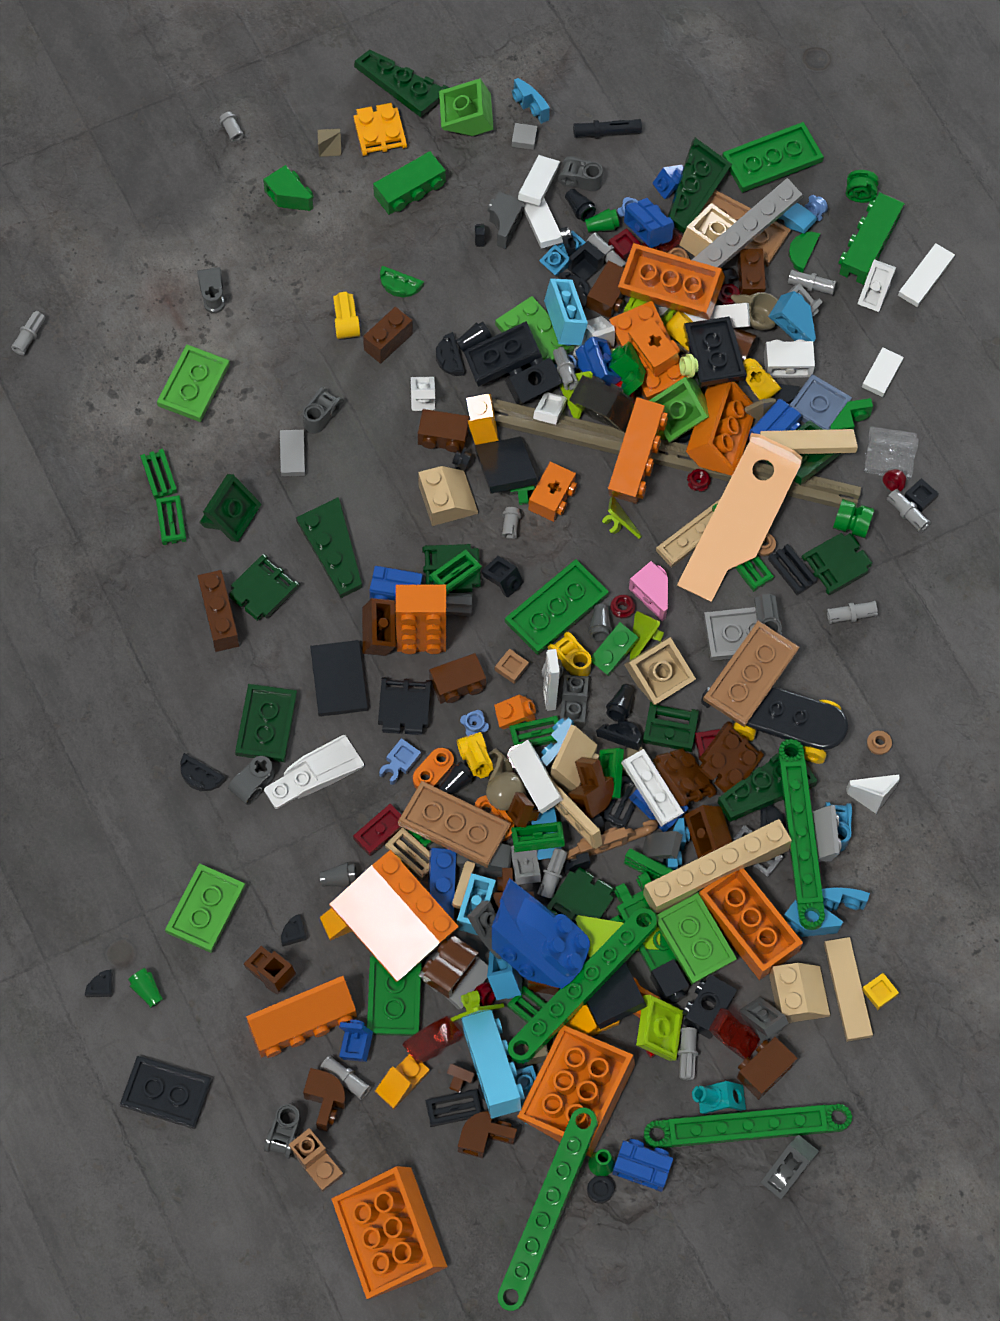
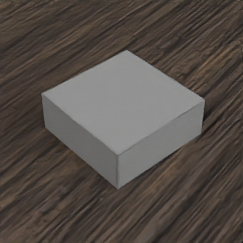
(524, 136)

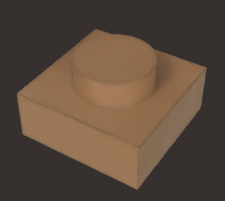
(511, 666)

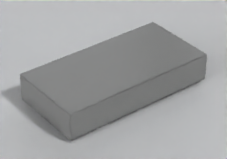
(292, 452)

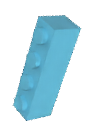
(491, 1063)

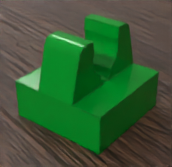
(523, 494)

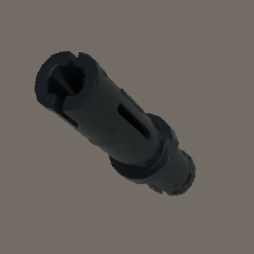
(607, 128)

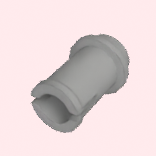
(229, 122)
(510, 524)

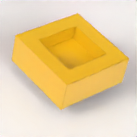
(880, 991)

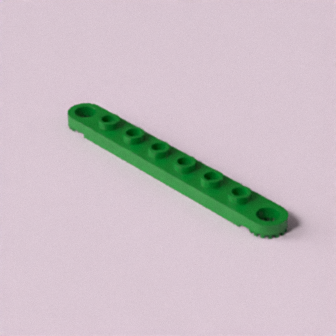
(801, 831)
(583, 986)
(747, 1126)
(547, 1209)

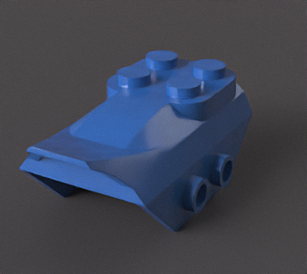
(536, 941)

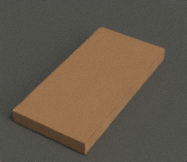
(770, 239)
(751, 673)
(454, 824)

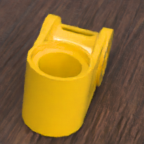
(675, 328)
(760, 381)
(571, 652)

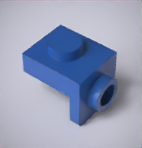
(668, 180)
(355, 1041)

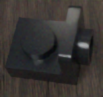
(503, 575)

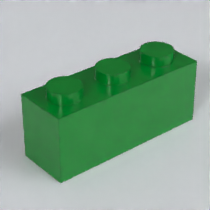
(409, 183)

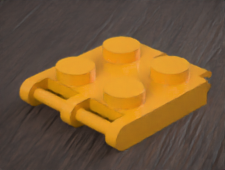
(379, 128)

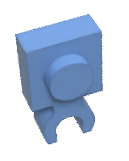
(401, 758)

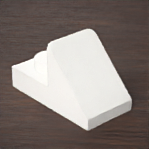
(876, 285)
(422, 393)

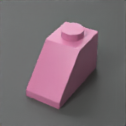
(651, 588)

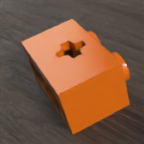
(656, 358)
(556, 480)

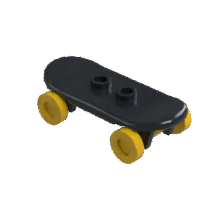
(796, 717)

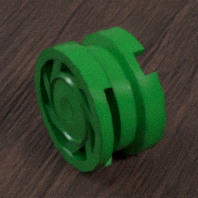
(862, 186)

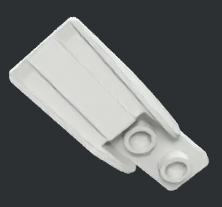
(315, 771)

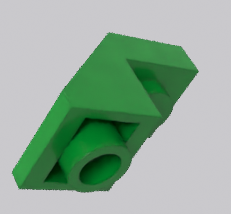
(628, 367)
(853, 410)

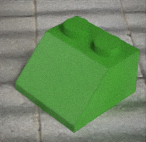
(466, 108)
(684, 406)

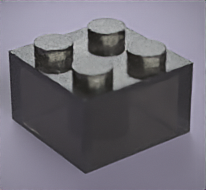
(603, 402)

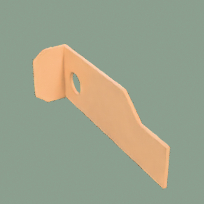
(741, 516)

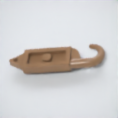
(613, 838)

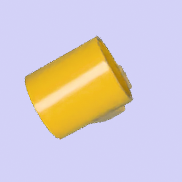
(346, 320)
(474, 751)

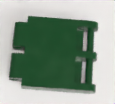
(444, 553)
(838, 562)
(262, 588)
(581, 897)

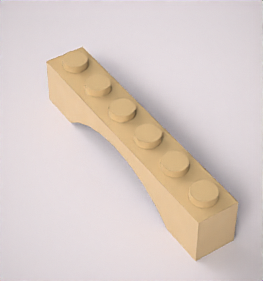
(692, 877)

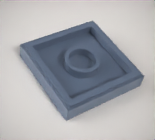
(819, 402)

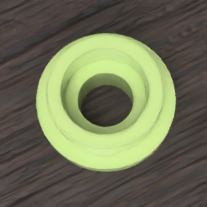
(688, 366)

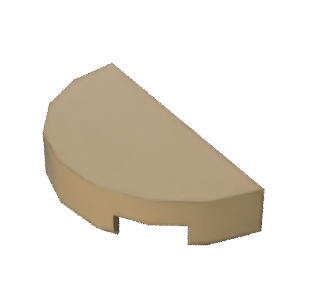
(463, 883)

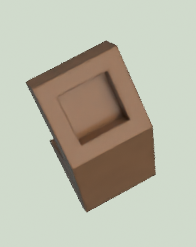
(315, 1160)

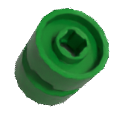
(853, 518)

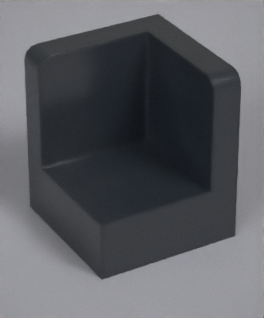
(586, 261)

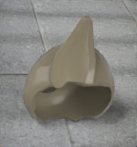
(759, 308)
(503, 786)

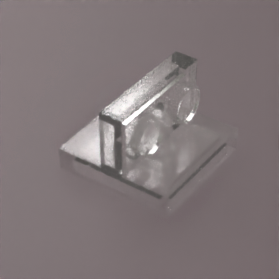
(890, 450)

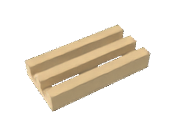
(396, 839)

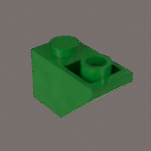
(287, 191)

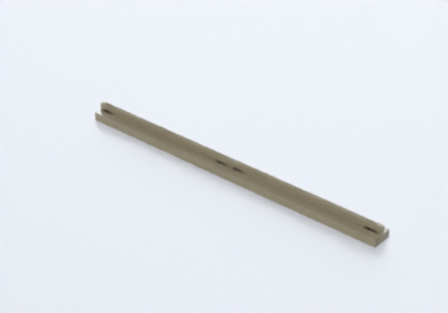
(610, 440)

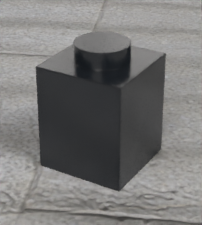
(669, 982)

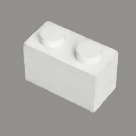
(789, 358)

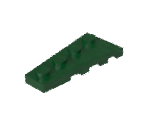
(408, 88)
(697, 183)
(331, 543)
(759, 789)

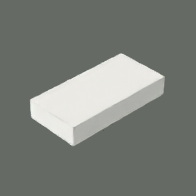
(882, 372)
(550, 408)

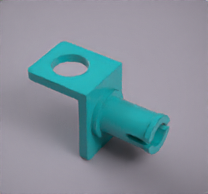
(719, 1097)

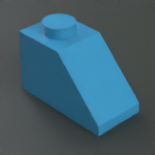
(794, 316)
(830, 925)
(503, 978)

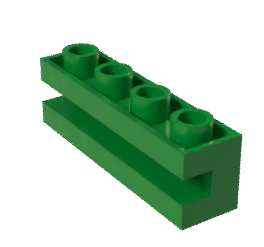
(871, 238)

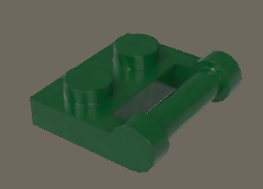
(670, 733)

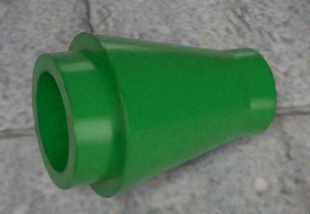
(603, 221)
(145, 986)
(601, 1168)

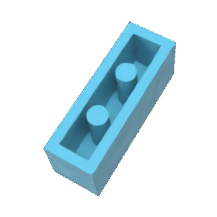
(565, 312)

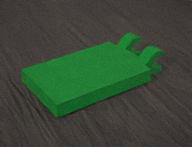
(628, 906)
(393, 1004)

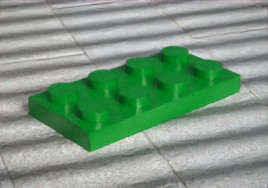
(773, 157)
(556, 606)

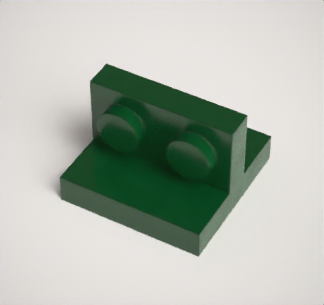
(230, 508)

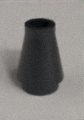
(581, 206)
(474, 336)
(620, 704)
(456, 779)

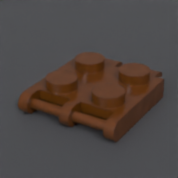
(729, 758)
(683, 776)

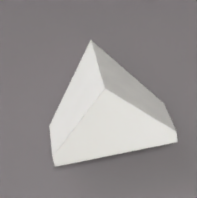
(599, 328)
(872, 791)

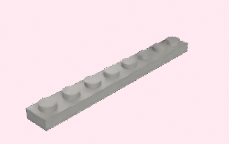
(746, 228)

